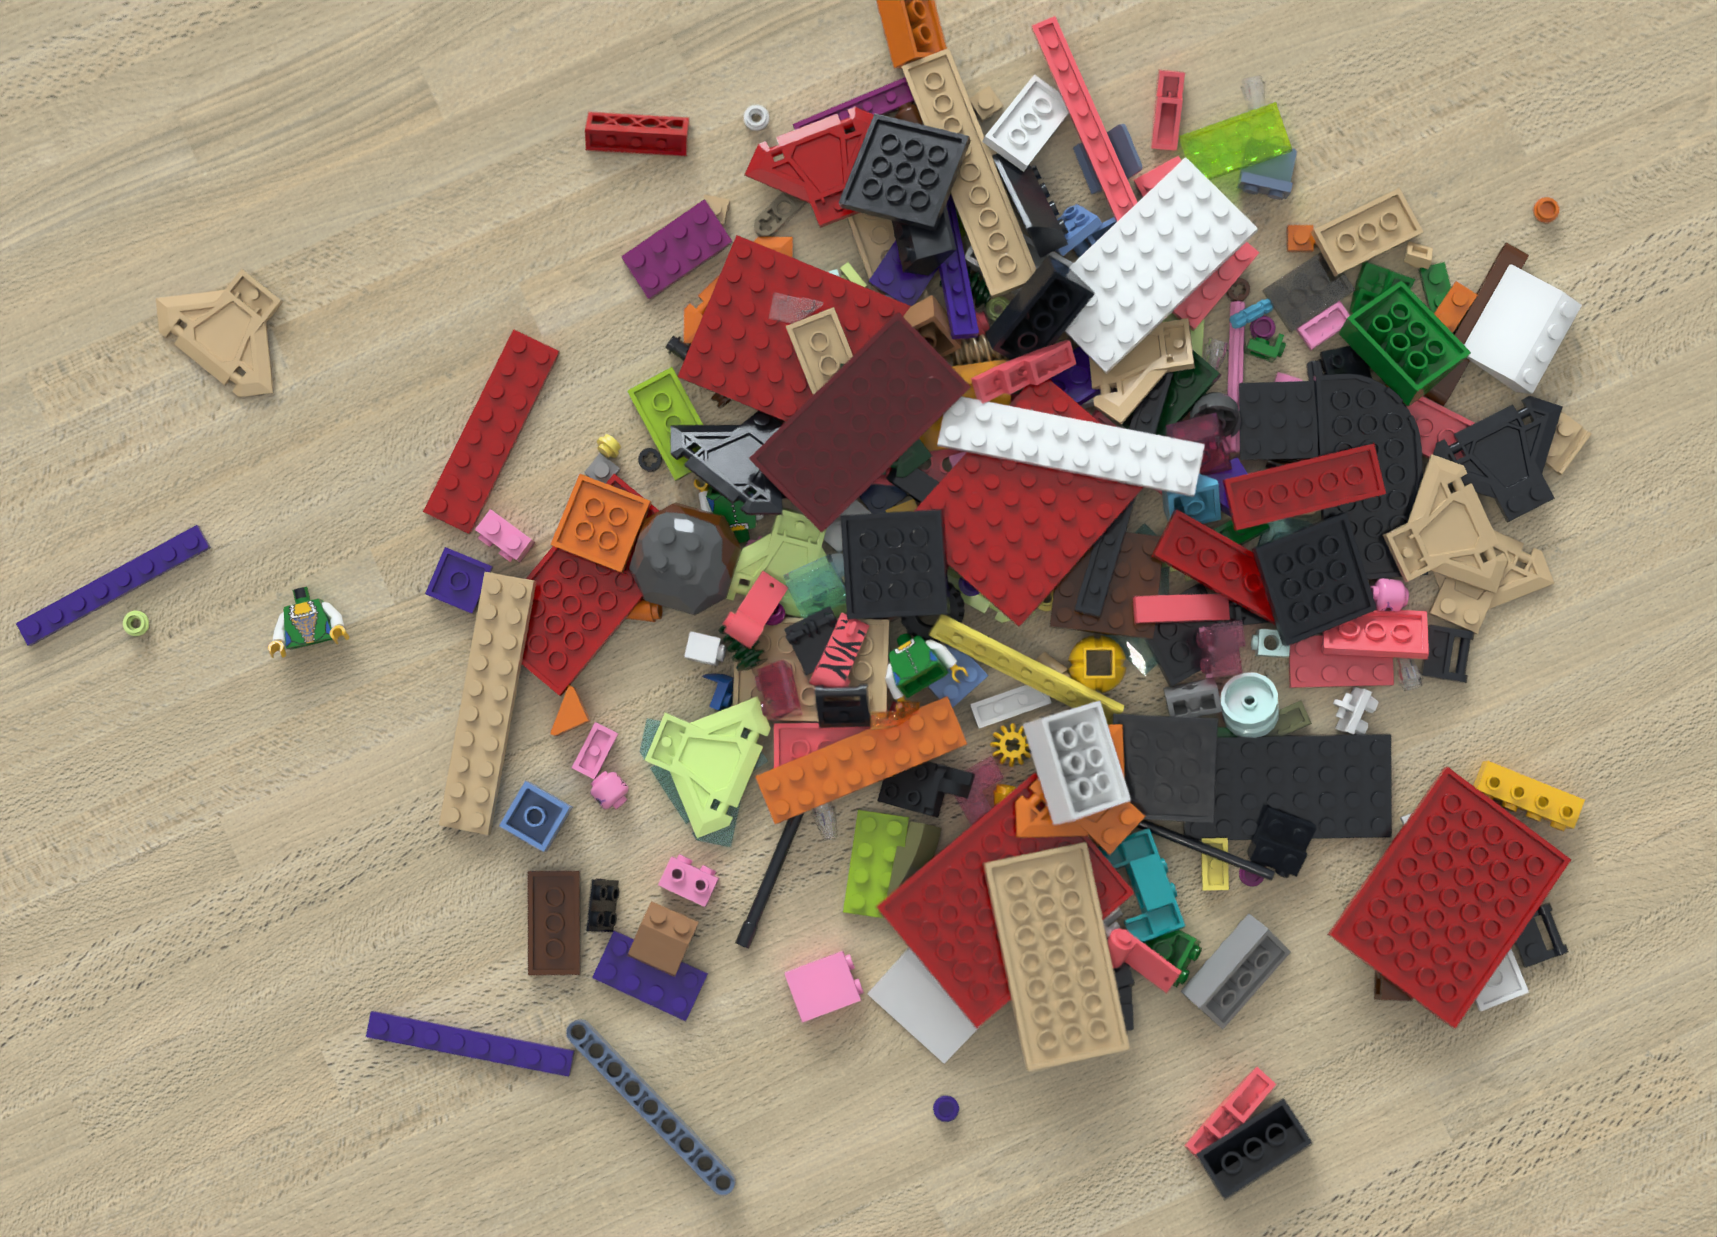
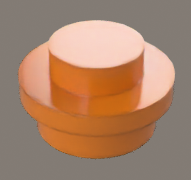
(1546, 210)

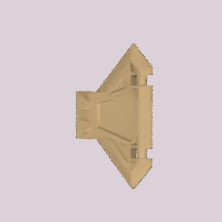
(225, 331)
(1160, 352)
(1447, 531)
(1467, 604)

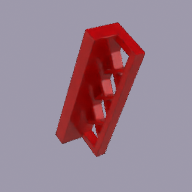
(636, 136)

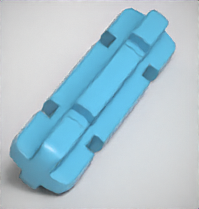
(1251, 313)

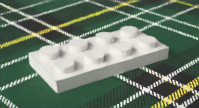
(1027, 123)

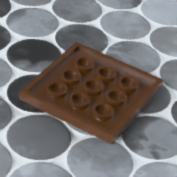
(1134, 576)

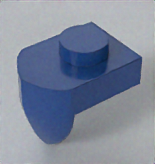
(723, 694)

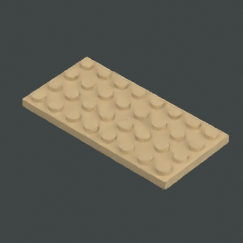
(1056, 956)

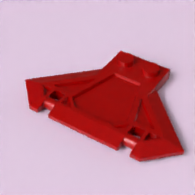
(814, 163)

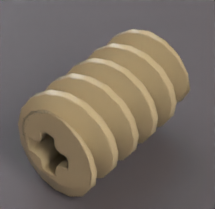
(975, 351)

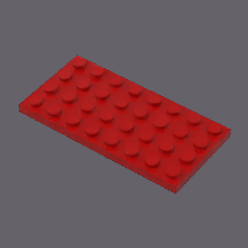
(576, 611)

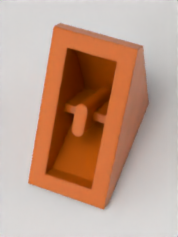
(571, 713)

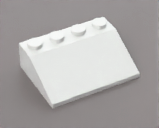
(1521, 329)
(1076, 762)
(922, 1006)

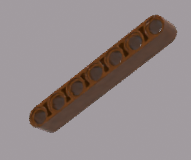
(1507, 256)

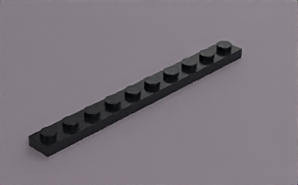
(1108, 546)

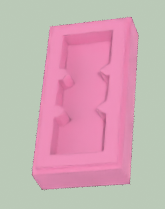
(1323, 325)

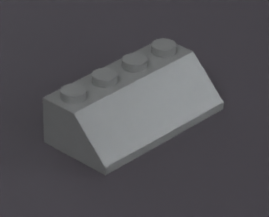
(1236, 971)

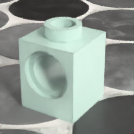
(1257, 644)

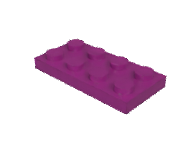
(677, 249)

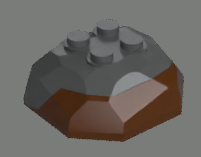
(685, 558)

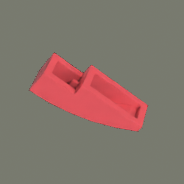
(1167, 109)

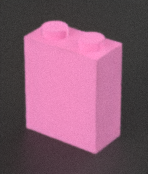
(824, 985)

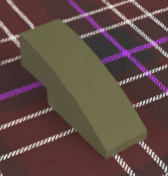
(918, 850)

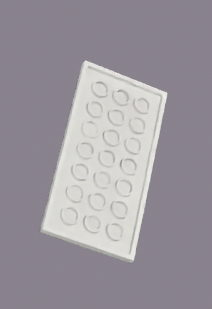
(1154, 262)

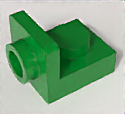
(1261, 349)

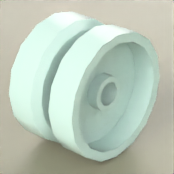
(1250, 705)

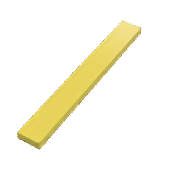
(1020, 666)

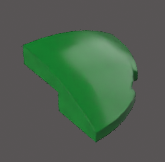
(1374, 281)

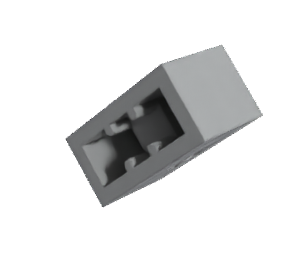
(1193, 698)

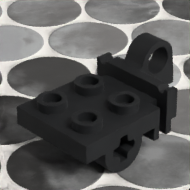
(924, 787)

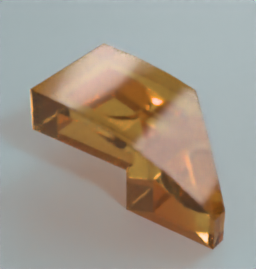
(891, 719)

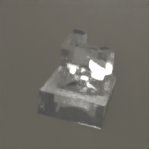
(791, 309)

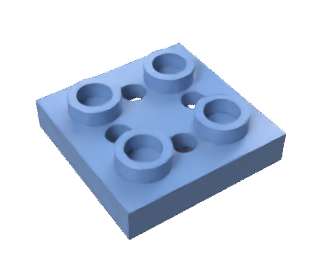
(1080, 225)

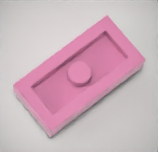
(595, 751)

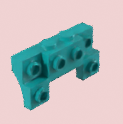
(1150, 885)

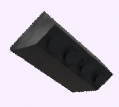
(1032, 206)
(922, 248)
(1039, 310)
(1254, 1149)

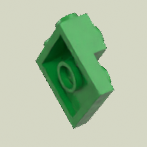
(1178, 950)

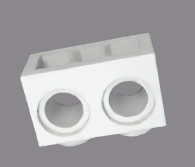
(705, 649)

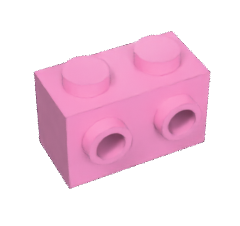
(504, 535)
(689, 880)

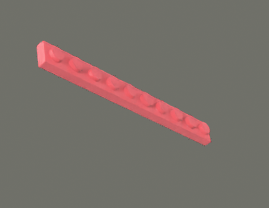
(1085, 117)

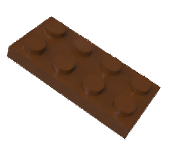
(554, 923)

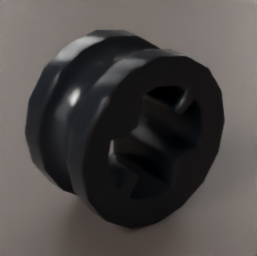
(645, 453)

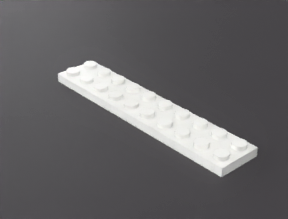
(1072, 445)

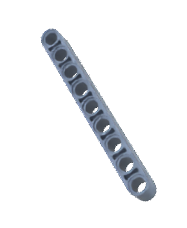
(654, 1119)

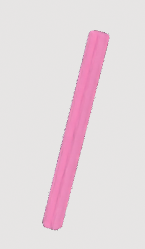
(1235, 367)

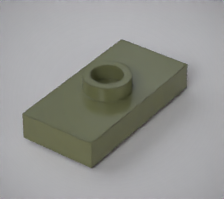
(1291, 719)

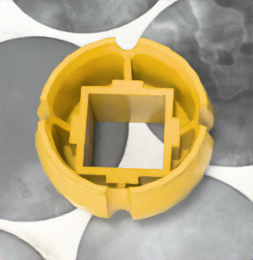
(1078, 663)

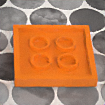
(601, 523)

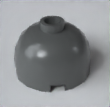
(1224, 407)

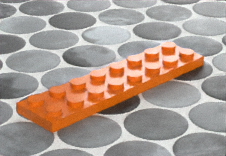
(860, 761)

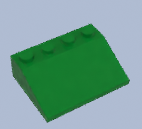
(1403, 342)

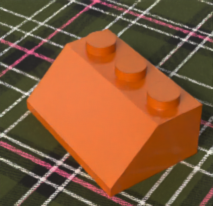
(911, 29)

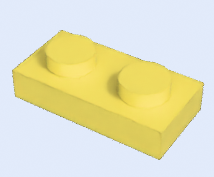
(1213, 871)

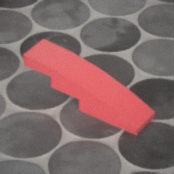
(1024, 370)
(1181, 608)
(1232, 1111)

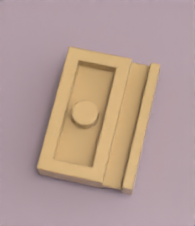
(1566, 443)

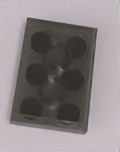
(1307, 292)

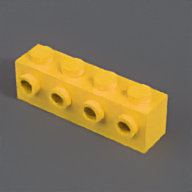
(1529, 796)

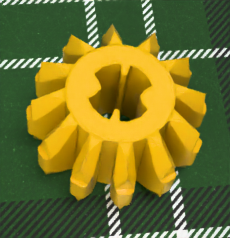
(1002, 747)

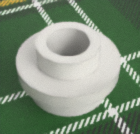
(756, 110)

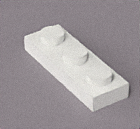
(1008, 705)

